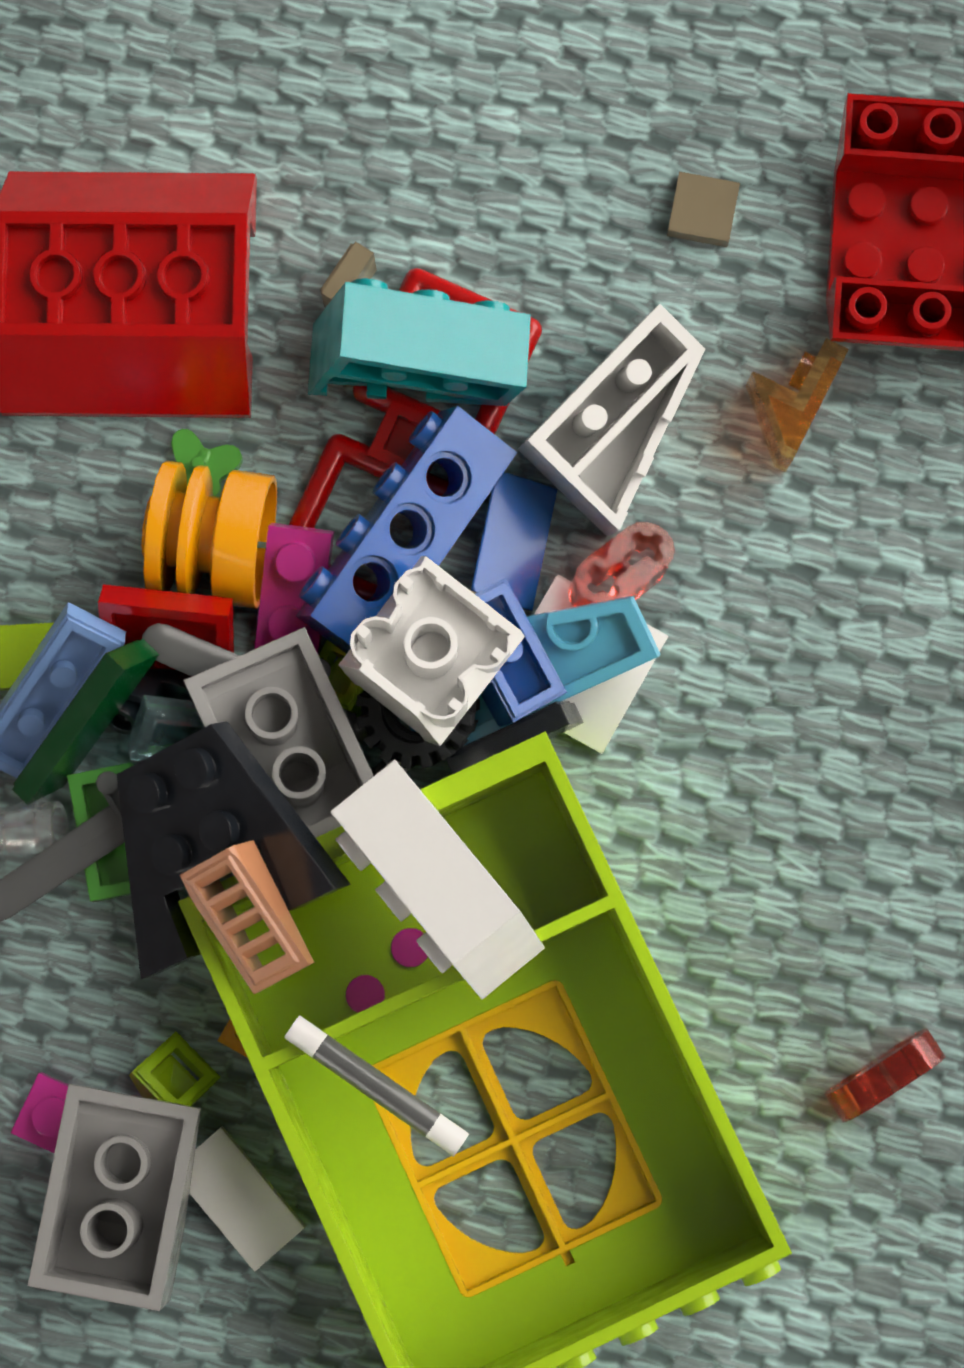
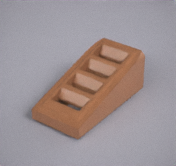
(216, 908)

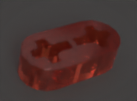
(613, 561)
(885, 1075)

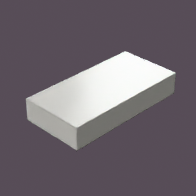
(241, 1200)

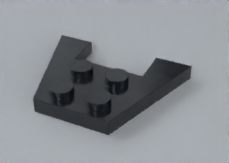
(193, 806)

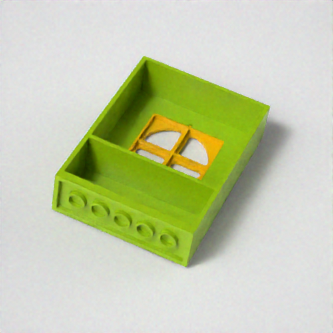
(681, 1192)

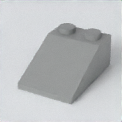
(289, 723)
(116, 1198)

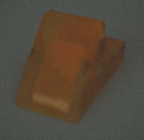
(788, 414)

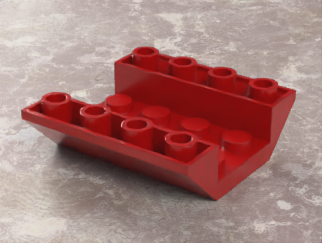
(898, 224)
(126, 294)

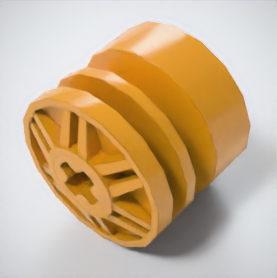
(199, 533)

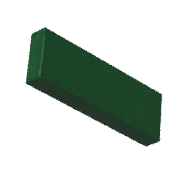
(84, 720)

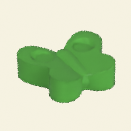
(191, 453)

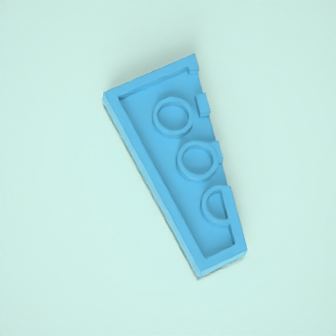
(585, 648)

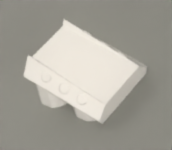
(430, 650)

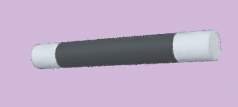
(376, 1085)

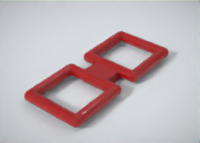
(392, 438)

